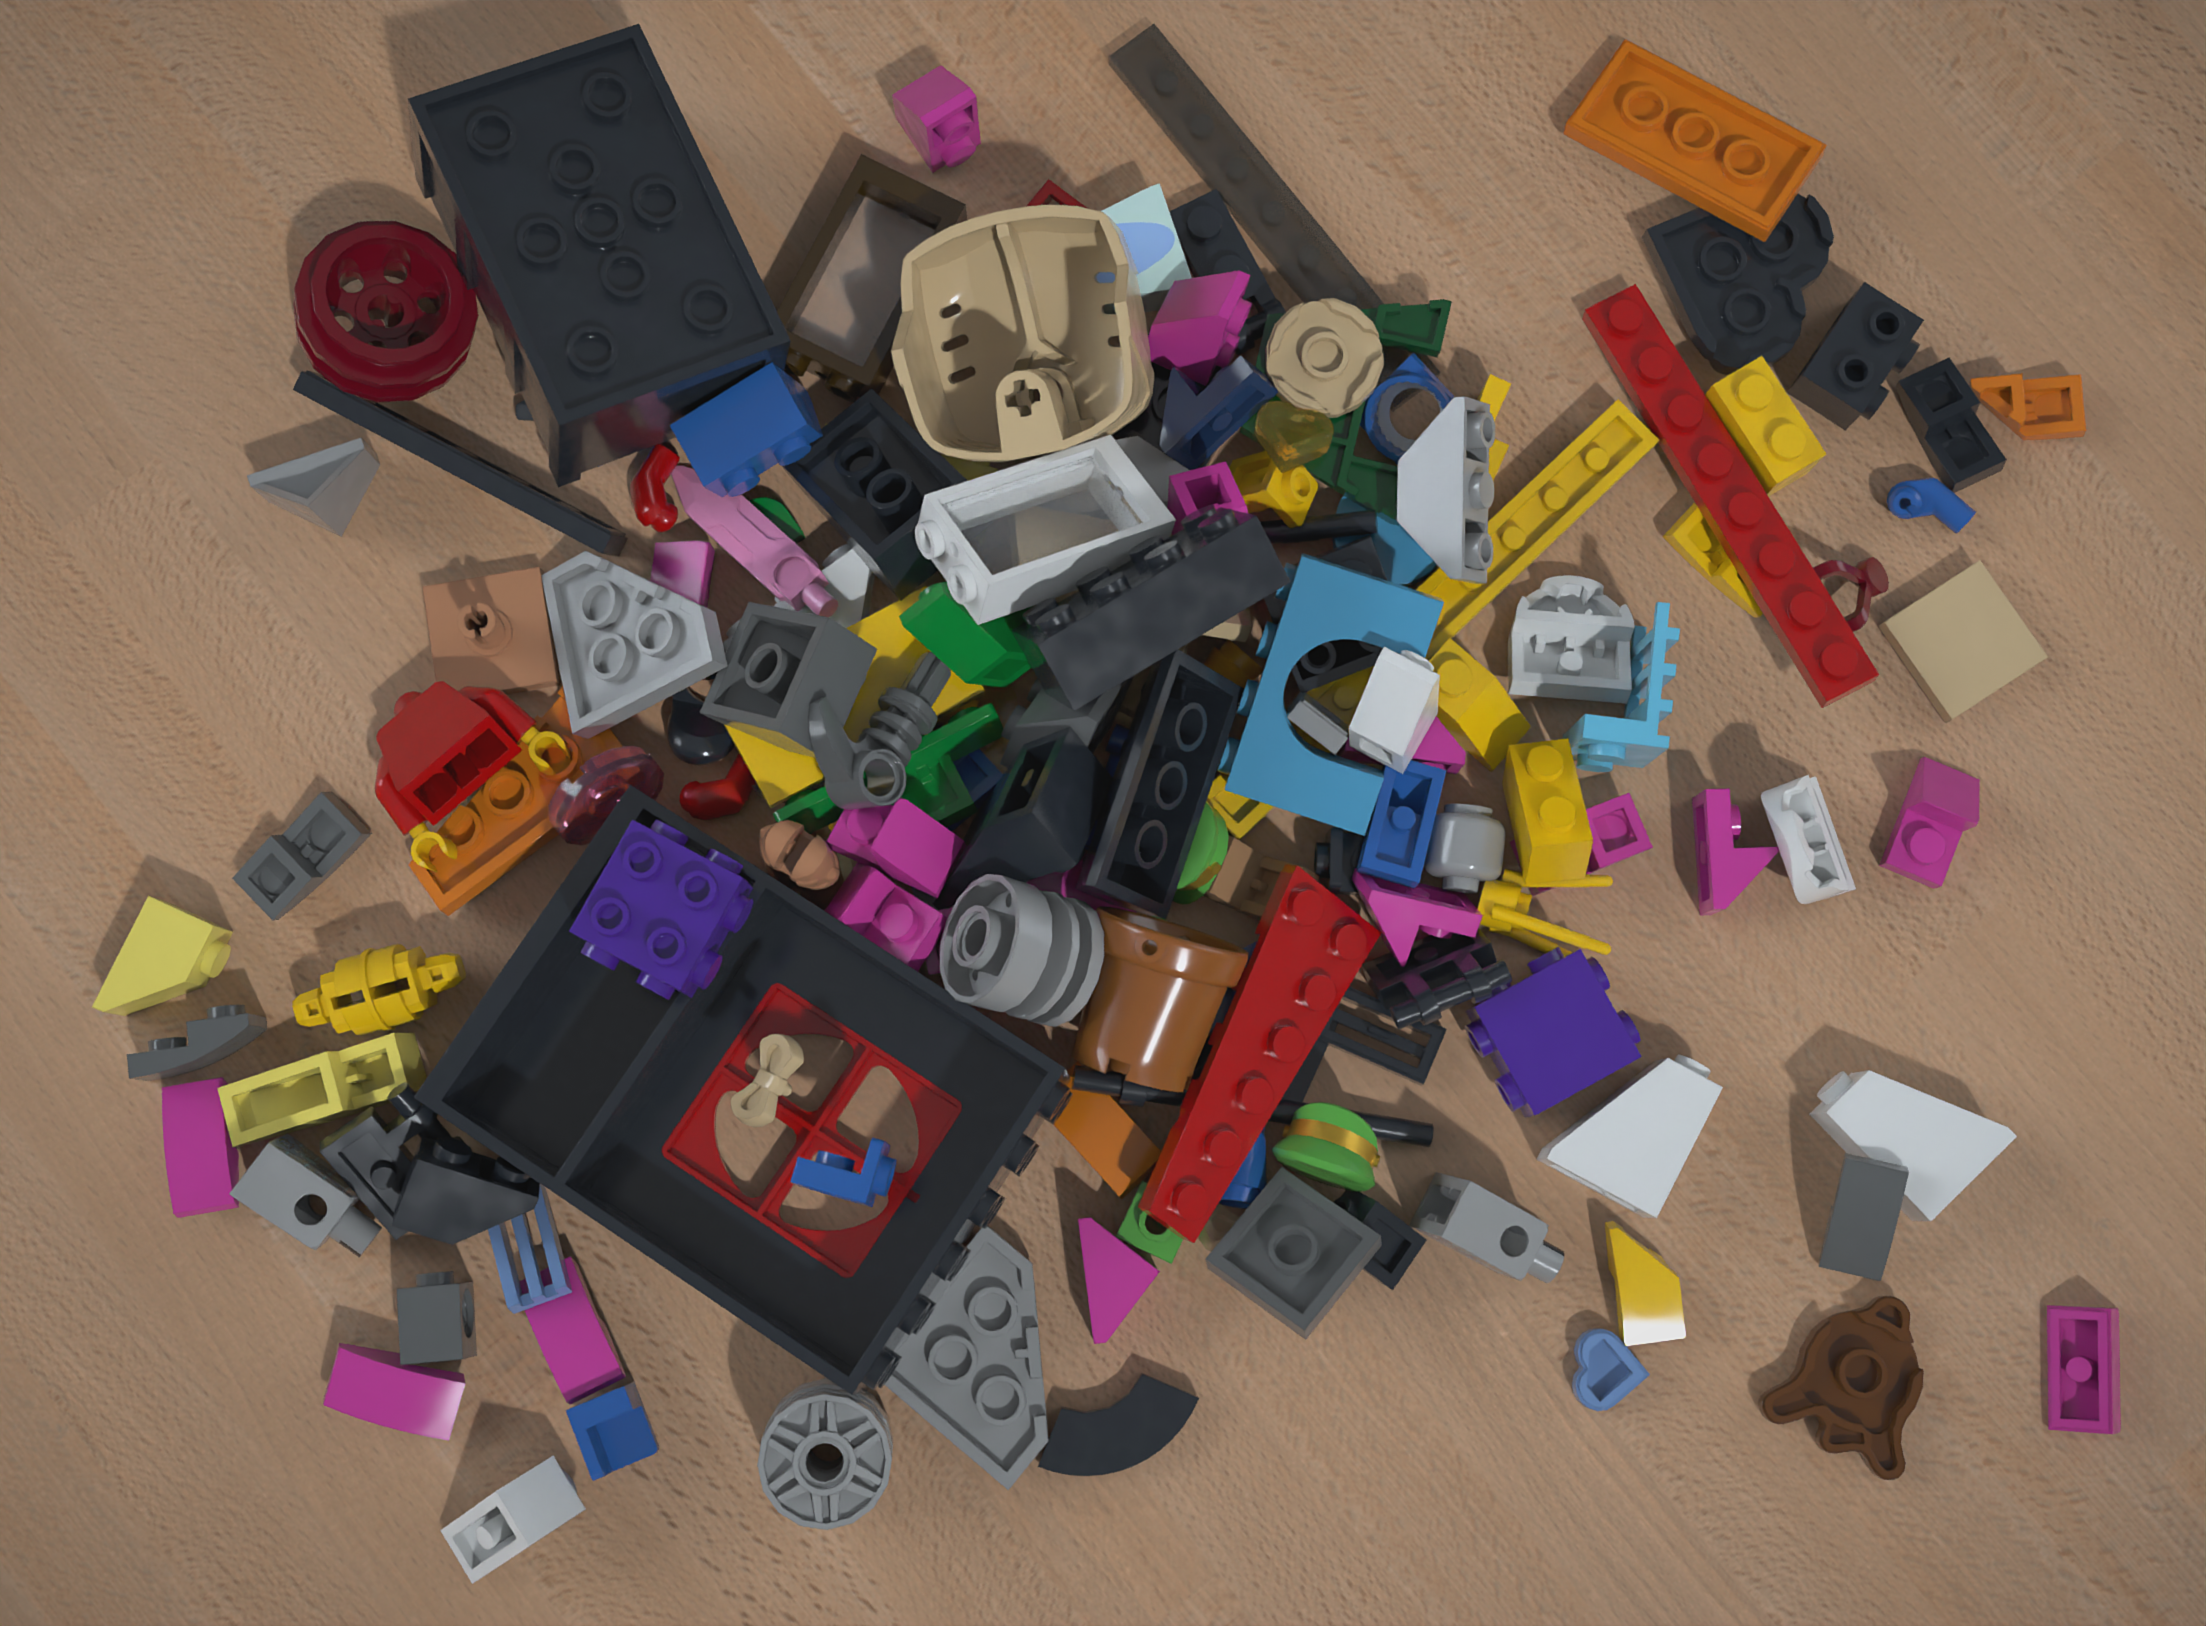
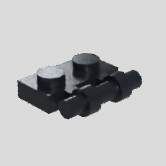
(1436, 977)
(374, 1155)

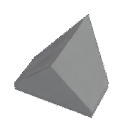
(321, 485)

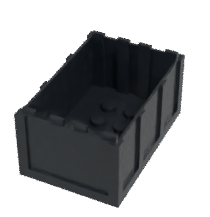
(594, 245)

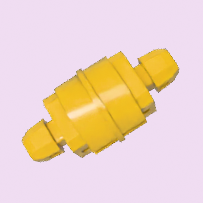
(382, 1003)

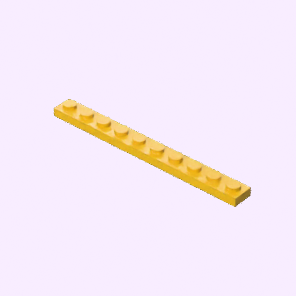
(1518, 537)

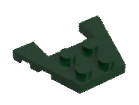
(1363, 480)

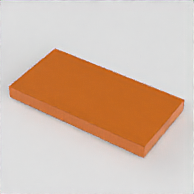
(1694, 140)

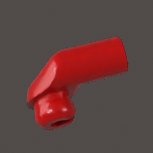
(718, 797)

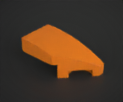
(2035, 406)

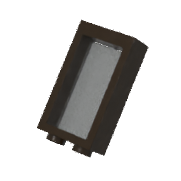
(849, 288)

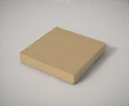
(1963, 641)

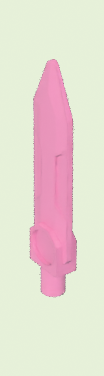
(756, 544)

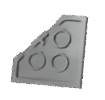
(624, 641)
(980, 1361)

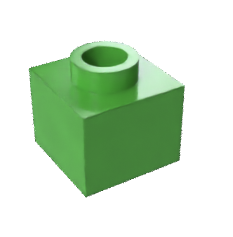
(1135, 1233)

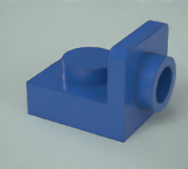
(834, 1175)

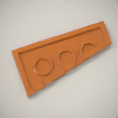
(507, 815)

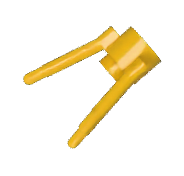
(1507, 910)

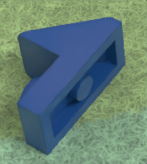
(1402, 824)

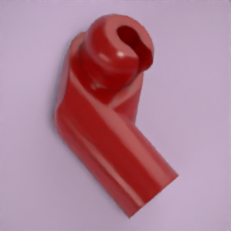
(649, 492)

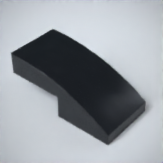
(1947, 426)

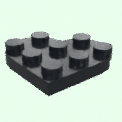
(1735, 290)

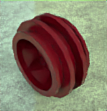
(369, 357)

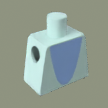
(1152, 243)

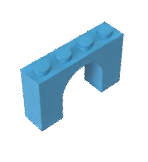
(1271, 758)

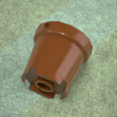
(1154, 998)

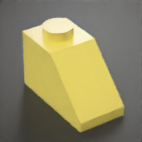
(163, 959)

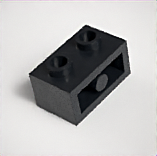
(1856, 357)

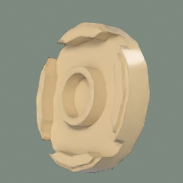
(1324, 357)

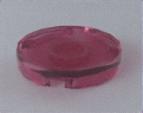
(583, 807)

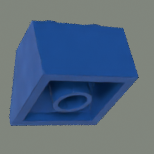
(748, 431)

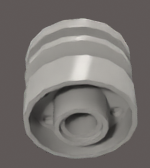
(1021, 950)
(816, 1490)

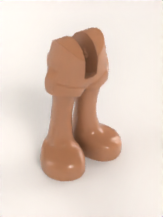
(801, 860)

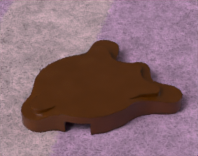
(1857, 1382)

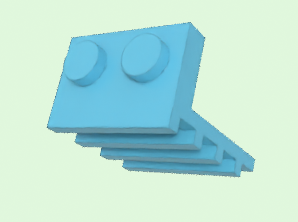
(1633, 740)

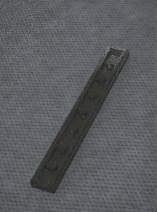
(1246, 183)

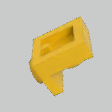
(1266, 487)

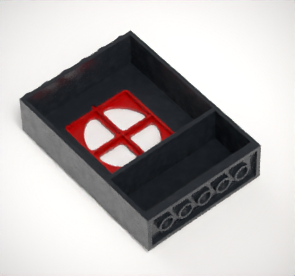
(621, 1089)

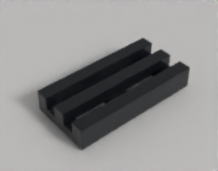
(1372, 1056)

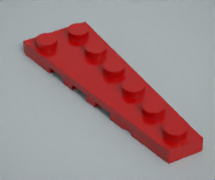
(1280, 1006)

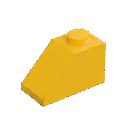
(1476, 706)

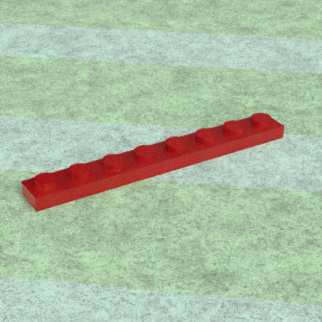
(1730, 497)

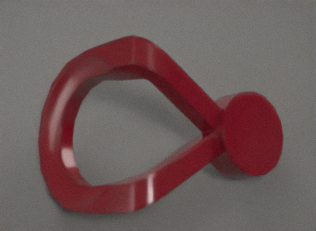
(1871, 580)

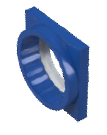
(1376, 417)

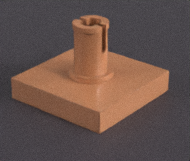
(492, 632)

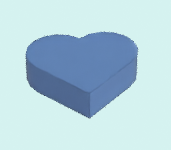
(1605, 1370)

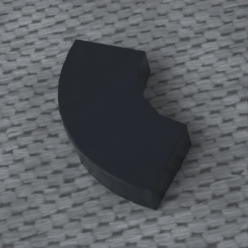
(1120, 1434)

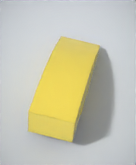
(320, 1088)

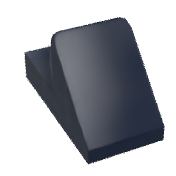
(1201, 419)

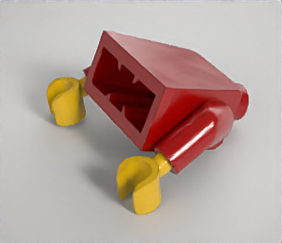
(444, 750)

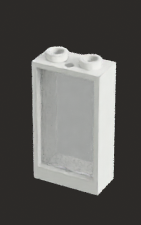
(1038, 527)

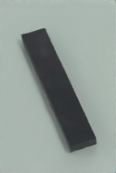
(463, 464)

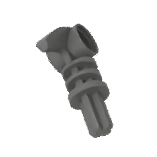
(884, 746)

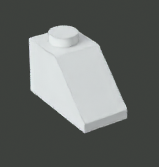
(513, 1518)

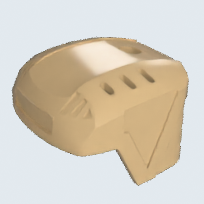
(1028, 319)

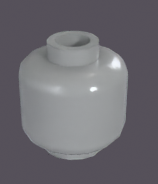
(1465, 847)

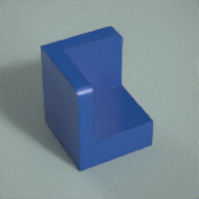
(613, 1430)

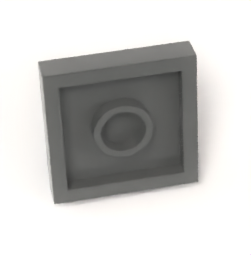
(1293, 1252)

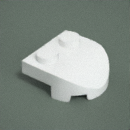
(1570, 643)
(1807, 840)

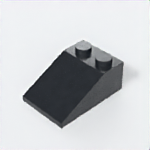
(871, 487)

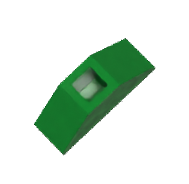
(974, 652)

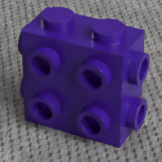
(663, 910)
(1552, 1032)

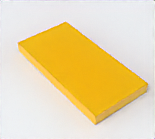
(786, 773)

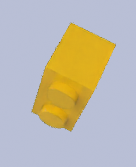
(1765, 425)
(1547, 811)

